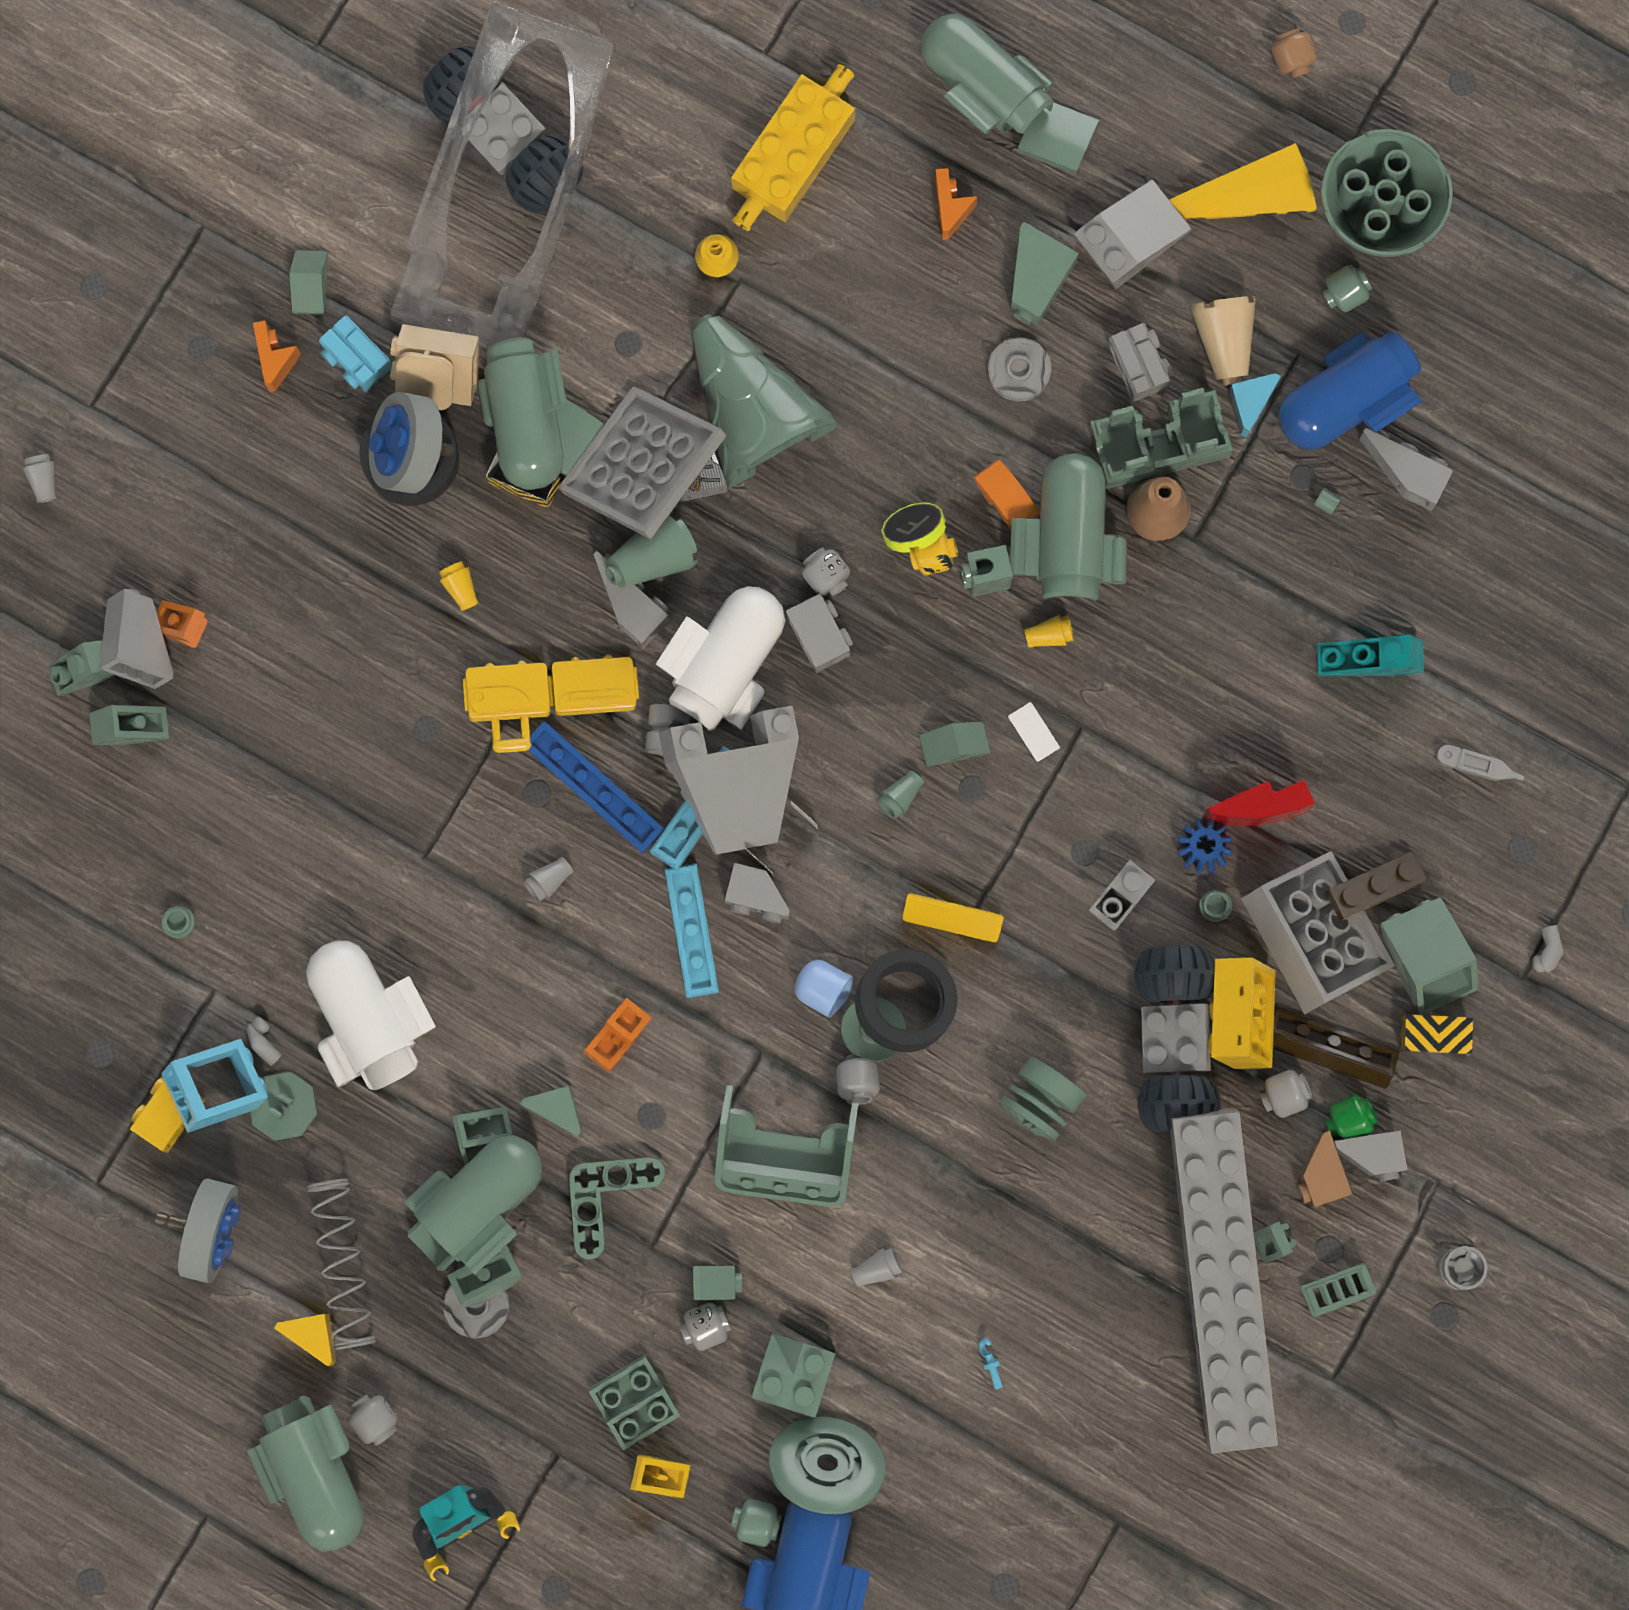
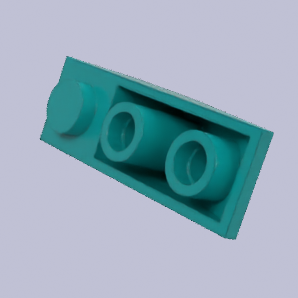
(1371, 657)

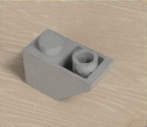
(754, 891)
(1122, 895)

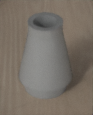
(40, 475)
(547, 879)
(878, 1268)

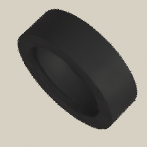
(437, 485)
(926, 967)

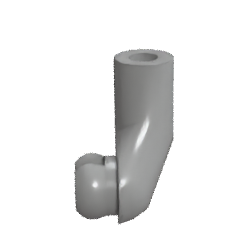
(1552, 953)

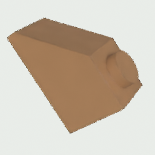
(1323, 1174)

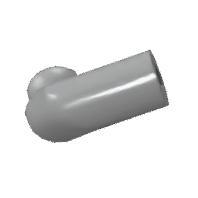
(259, 1043)

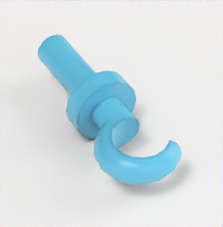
(991, 1363)

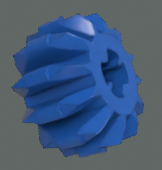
(1209, 836)

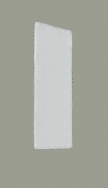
(1034, 732)

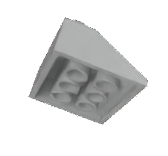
(1307, 939)

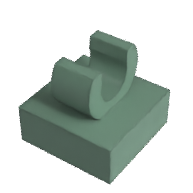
(1273, 1242)

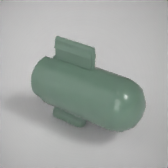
(983, 77)
(521, 405)
(1069, 540)
(468, 1213)
(305, 1468)

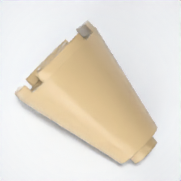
(1227, 335)

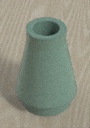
(898, 797)

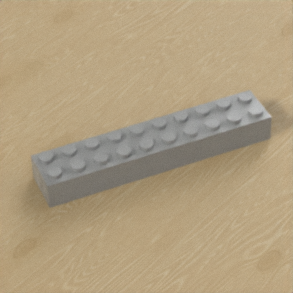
(1223, 1281)

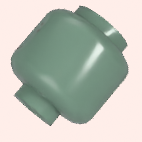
(1347, 288)
(756, 1522)

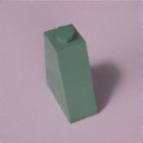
(1039, 273)

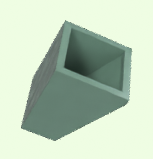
(1430, 955)

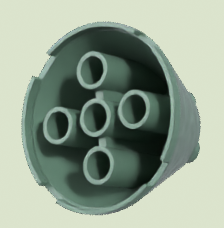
(1386, 193)

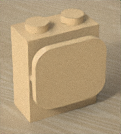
(436, 365)

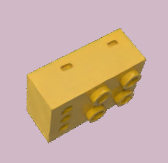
(1242, 1013)

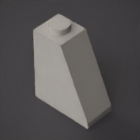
(134, 640)

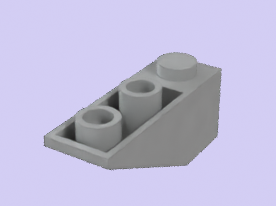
(1411, 473)
(635, 612)

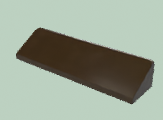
(1333, 1048)

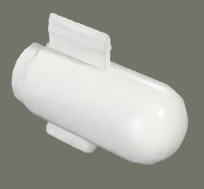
(718, 664)
(369, 1023)

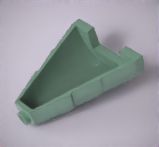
(751, 400)

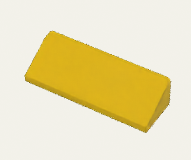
(952, 917)

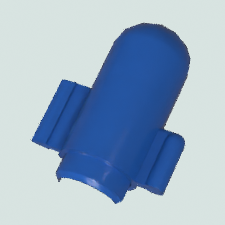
(1362, 384)
(807, 1567)

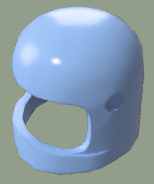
(823, 987)

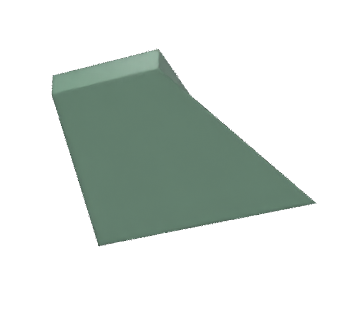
(478, 1129)

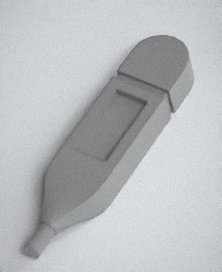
(1475, 764)

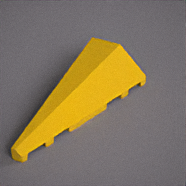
(1264, 186)

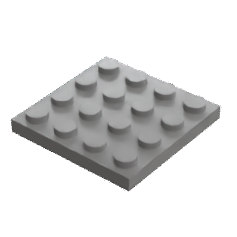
(642, 462)

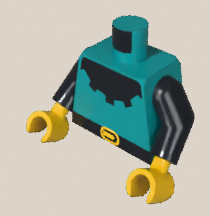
(454, 1517)

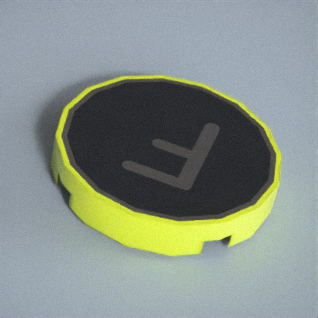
(914, 526)

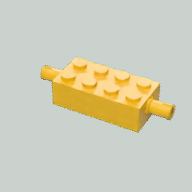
(793, 148)

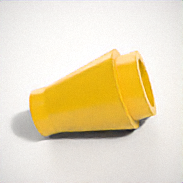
(459, 585)
(1052, 632)

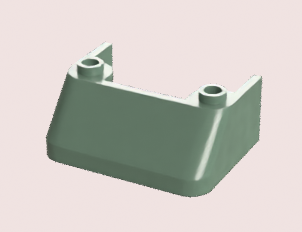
(783, 1164)

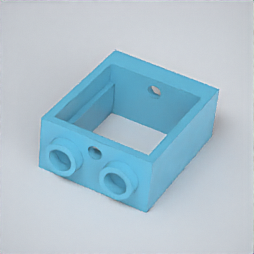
(188, 1099)

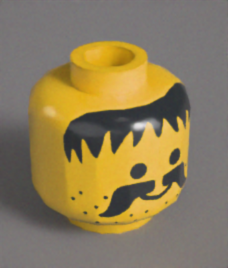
(936, 557)

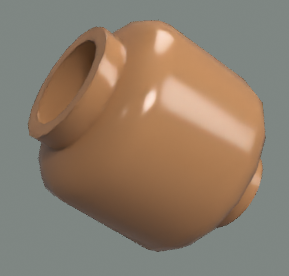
(1294, 52)

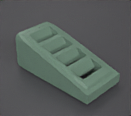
(1365, 1280)

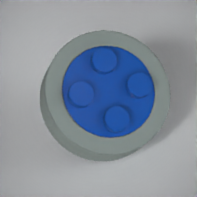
(406, 442)
(205, 1230)

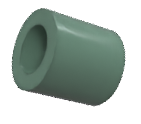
(1327, 501)

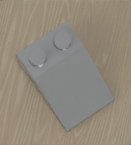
(1132, 233)

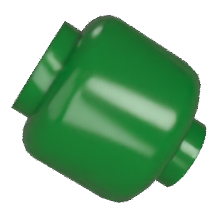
(1352, 1118)

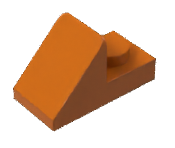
(951, 211)
(274, 363)
(181, 623)

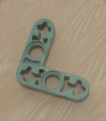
(593, 1194)

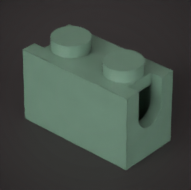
(987, 571)

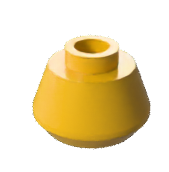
(716, 255)

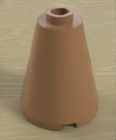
(1158, 508)

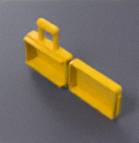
(528, 692)

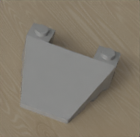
(739, 791)

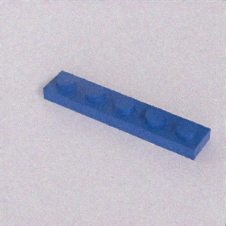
(594, 788)

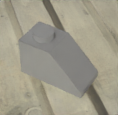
(1375, 1154)

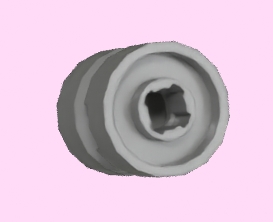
(661, 718)
(1462, 1268)

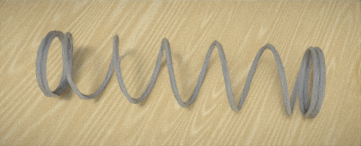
(340, 1184)

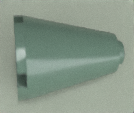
(649, 559)

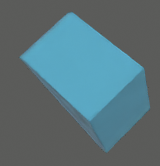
(1250, 398)

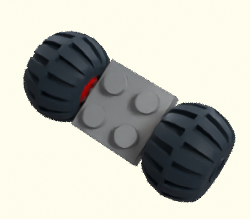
(503, 133)
(1175, 1034)

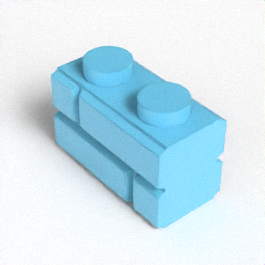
(355, 354)

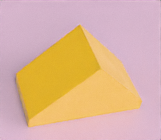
(312, 1335)
(660, 1476)

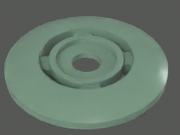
(839, 1491)

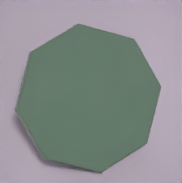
(287, 1109)

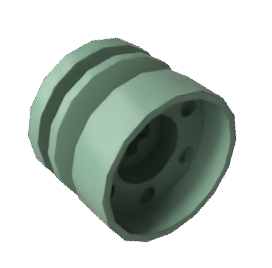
(1042, 1099)

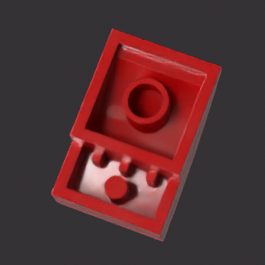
(1261, 806)

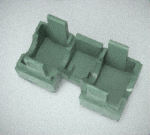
(1189, 440)

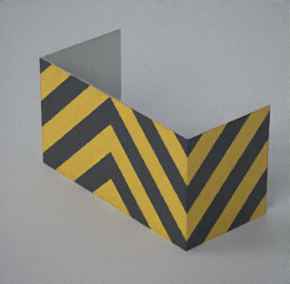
(545, 503)
(1436, 1034)

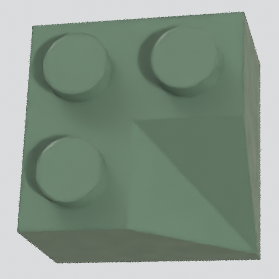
(793, 1375)

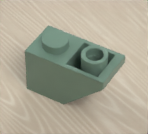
(78, 669)

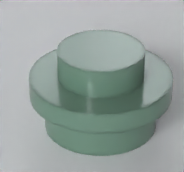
(1215, 905)
(178, 922)

